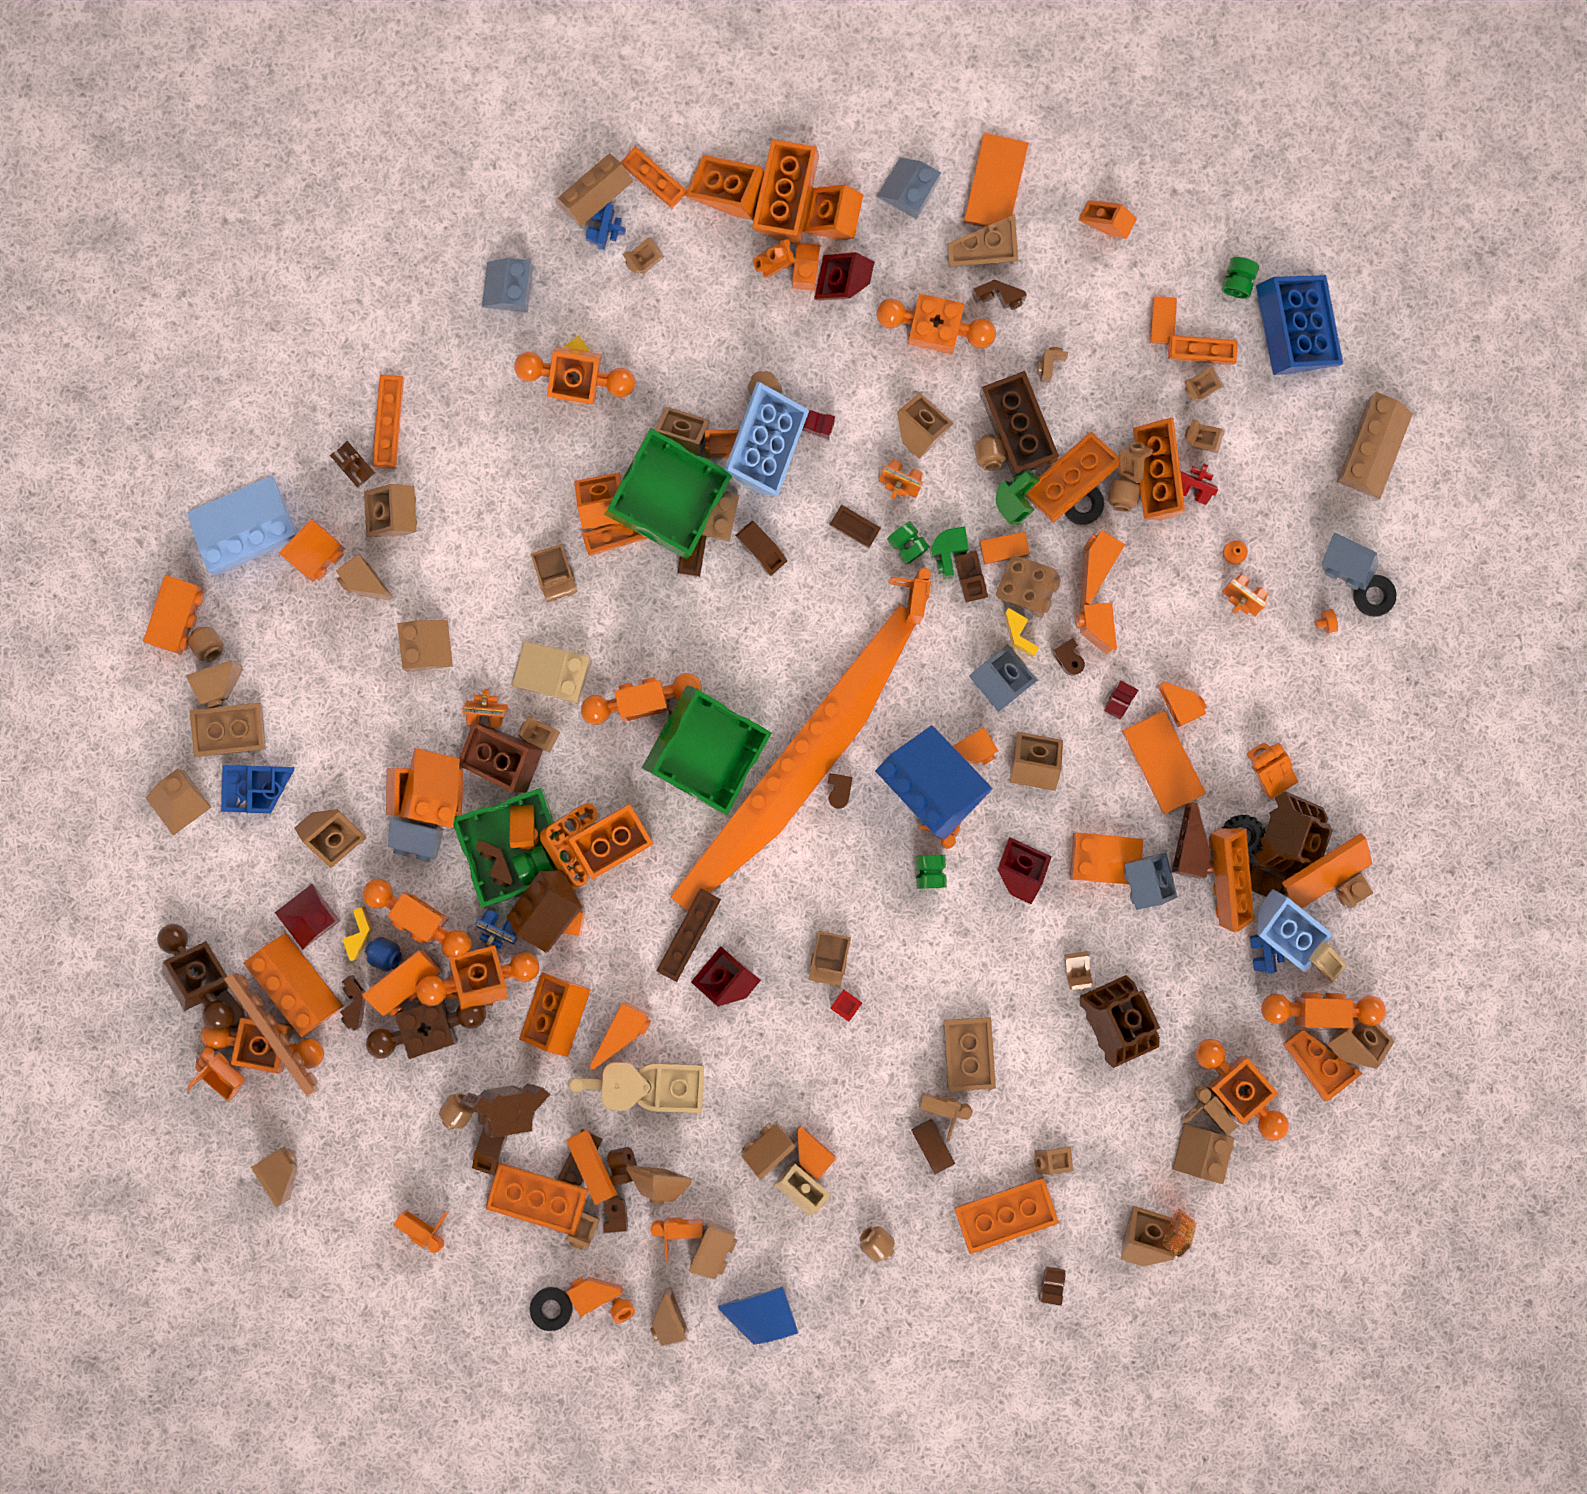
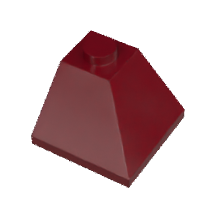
(843, 276)
(1023, 869)
(307, 916)
(725, 979)

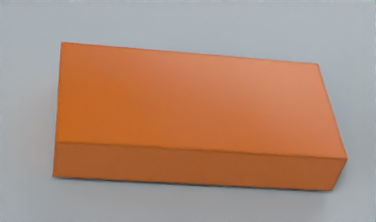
(1163, 319)
(1004, 547)
(522, 826)

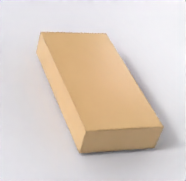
(1327, 961)

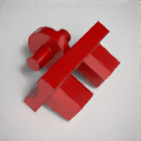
(1205, 490)

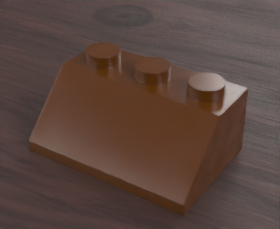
(545, 910)

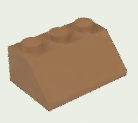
(594, 190)

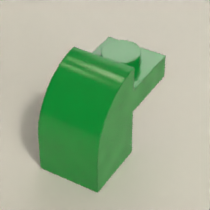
(1011, 498)
(946, 544)

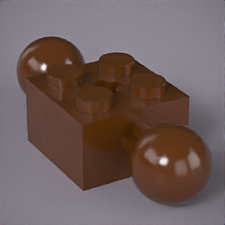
(195, 976)
(383, 1042)

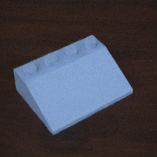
(766, 441)
(242, 526)

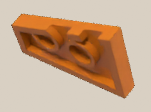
(1320, 1066)

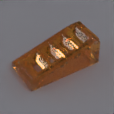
(1179, 1233)

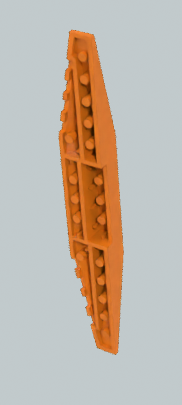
(801, 763)

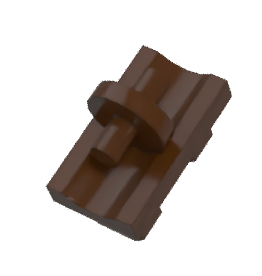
(352, 464)

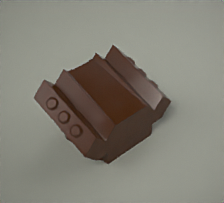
(1294, 835)
(1121, 1020)
(507, 1108)

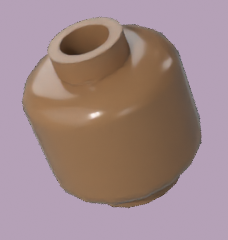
(766, 378)
(990, 452)
(1124, 494)
(205, 644)
(454, 1113)
(877, 1243)

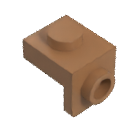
(643, 256)
(1045, 367)
(1203, 384)
(1204, 437)
(538, 734)
(1078, 970)
(585, 1231)

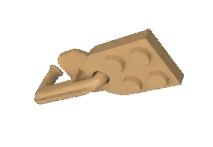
(670, 1088)

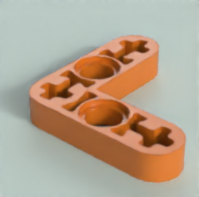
(561, 843)

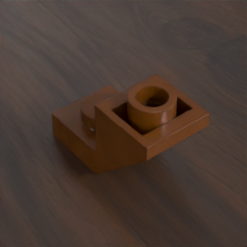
(1008, 295)
(761, 547)
(501, 870)
(1264, 882)
(354, 1012)
(488, 1153)

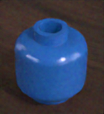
(383, 954)

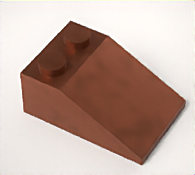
(500, 758)
(1192, 849)

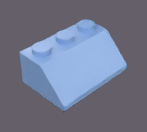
(1290, 929)

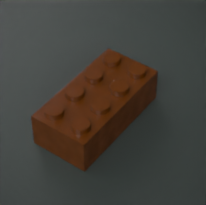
(1019, 423)

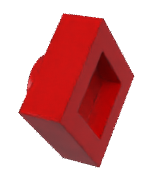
(846, 1005)

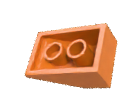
(727, 186)
(312, 551)
(1098, 560)
(395, 789)
(431, 789)
(1103, 857)
(624, 1029)

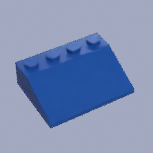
(1299, 323)
(934, 781)

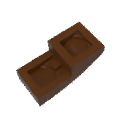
(970, 576)
(933, 1146)

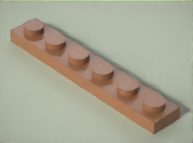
(266, 1024)

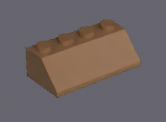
(1375, 445)

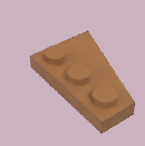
(986, 246)

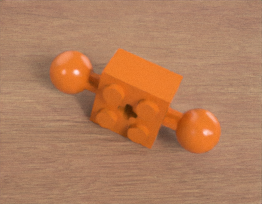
(943, 338)
(561, 384)
(637, 701)
(417, 917)
(474, 990)
(1323, 1012)
(250, 1054)
(1259, 1092)

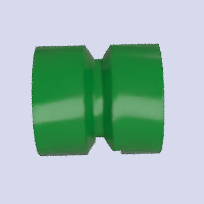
(1240, 277)
(903, 536)
(530, 865)
(931, 871)

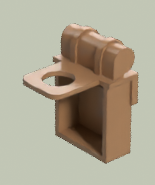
(554, 573)
(829, 958)
(945, 1107)
(1213, 1108)

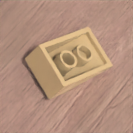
(552, 672)

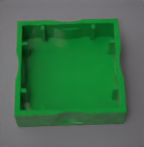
(668, 494)
(706, 750)
(493, 827)

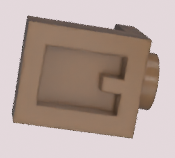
(1133, 461)
(1353, 891)
(1053, 1161)

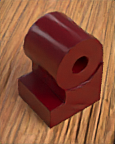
(819, 424)
(1120, 699)

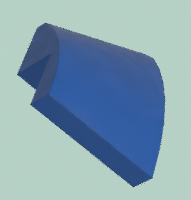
(255, 785)
(762, 1316)

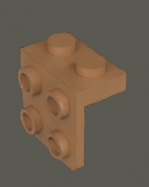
(1028, 585)

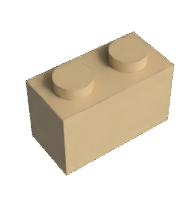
(801, 1189)

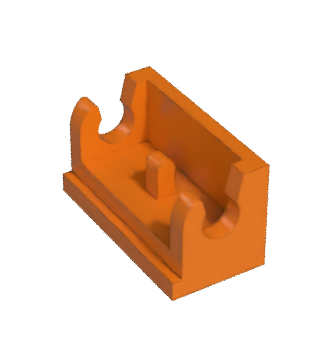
(719, 442)

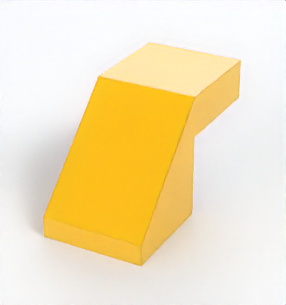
(1015, 625)
(356, 943)

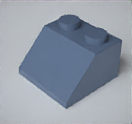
(909, 186)
(508, 284)
(1350, 562)
(1003, 678)
(414, 839)
(1150, 881)

